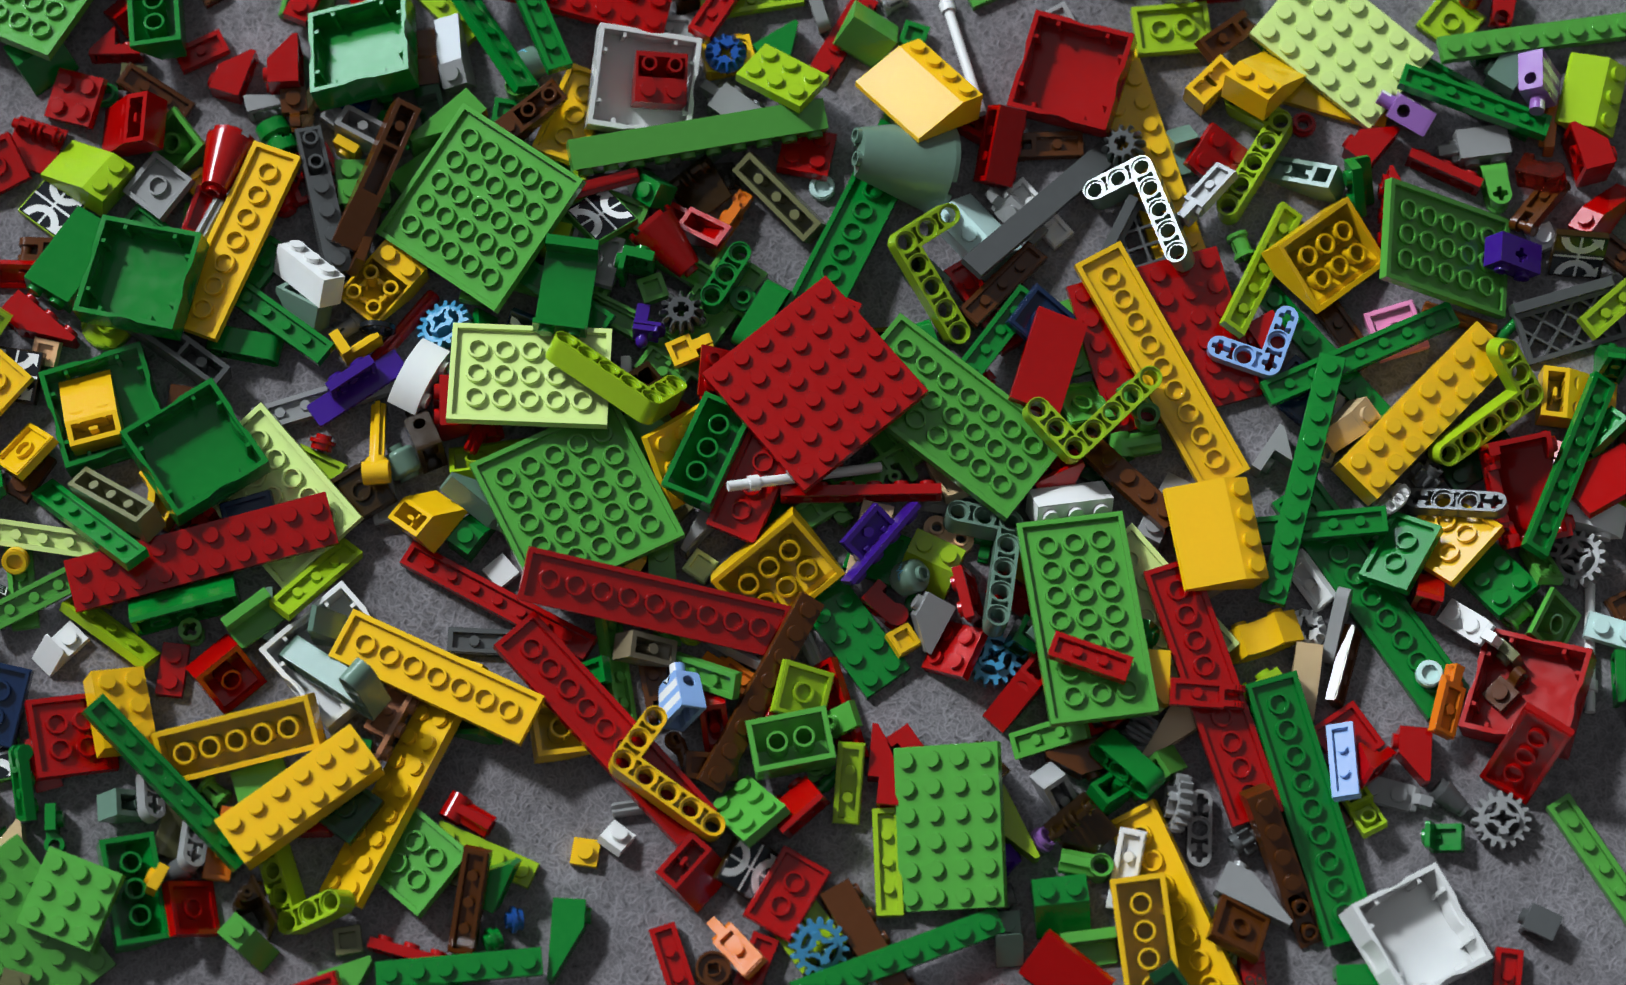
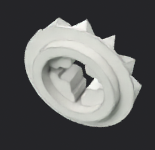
(1393, 498)
(1312, 620)

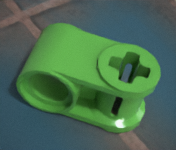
(1495, 187)

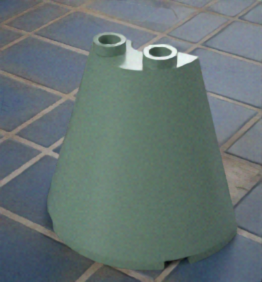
(907, 169)

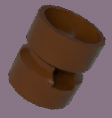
(713, 969)

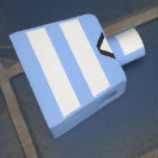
(681, 697)

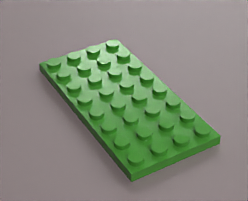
(966, 424)
(1086, 587)

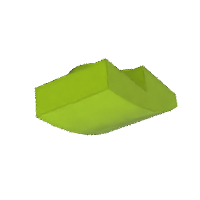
(1365, 814)

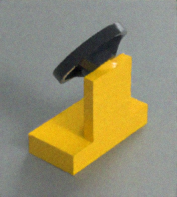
(366, 345)

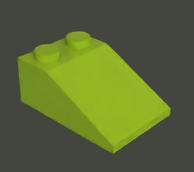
(90, 176)

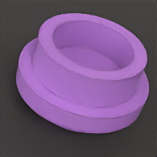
(1041, 840)

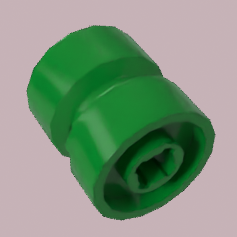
(277, 133)

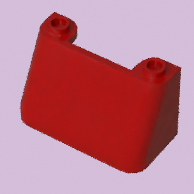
(1520, 472)

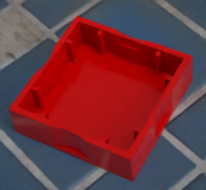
(1072, 73)
(1556, 685)

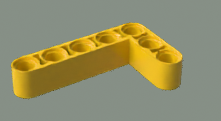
(660, 781)

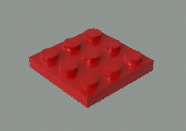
(63, 739)

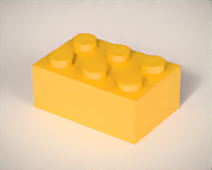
(129, 693)

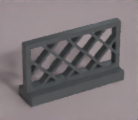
(1122, 228)
(1555, 301)

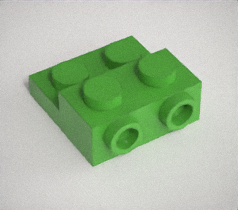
(346, 176)

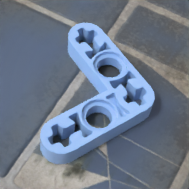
(1258, 355)

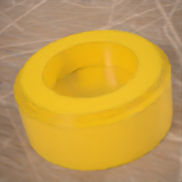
(15, 560)

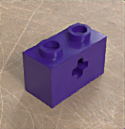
(1512, 256)

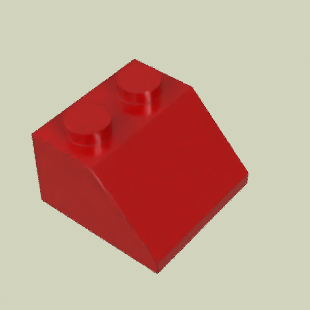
(285, 66)
(1588, 154)
(226, 674)
(803, 802)

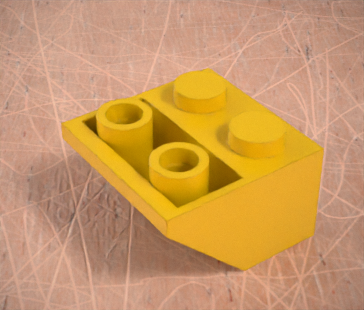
(427, 518)

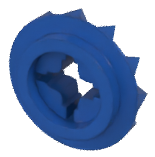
(723, 63)

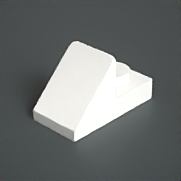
(59, 649)

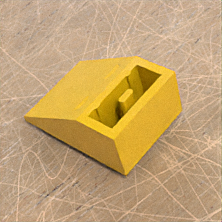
(384, 283)
(1561, 395)
(91, 412)

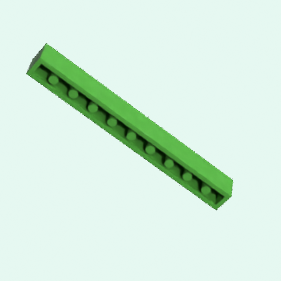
(695, 137)

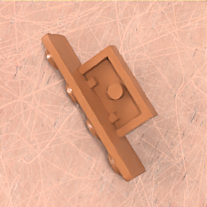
(391, 721)

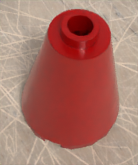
(223, 158)
(668, 240)

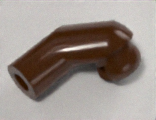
(676, 745)

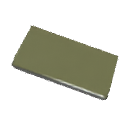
(168, 834)

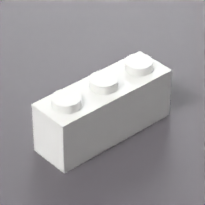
(309, 273)
(1068, 501)

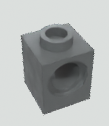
(1539, 923)

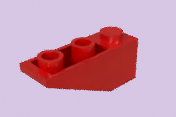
(33, 321)
(1016, 695)

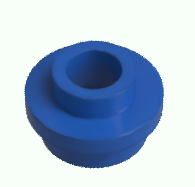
(514, 919)

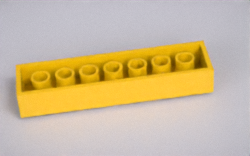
(1418, 416)

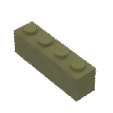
(779, 197)
(118, 504)

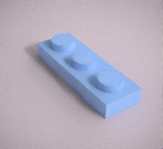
(1343, 761)

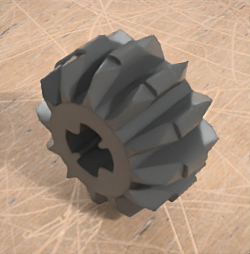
(1119, 138)
(671, 311)
(1140, 731)

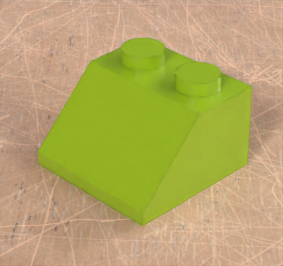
(938, 557)

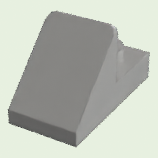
(1275, 448)

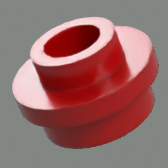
(1303, 118)
(322, 442)

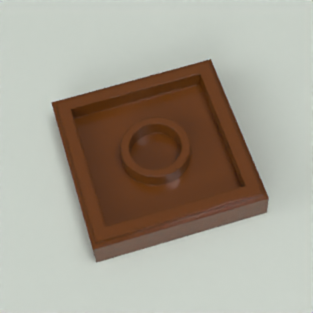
(1238, 928)

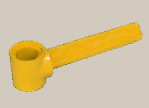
(376, 467)

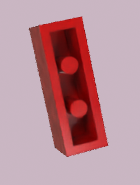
(1000, 146)

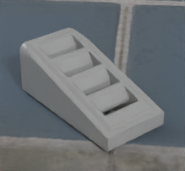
(262, 106)
(696, 535)

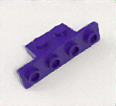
(354, 386)
(871, 537)

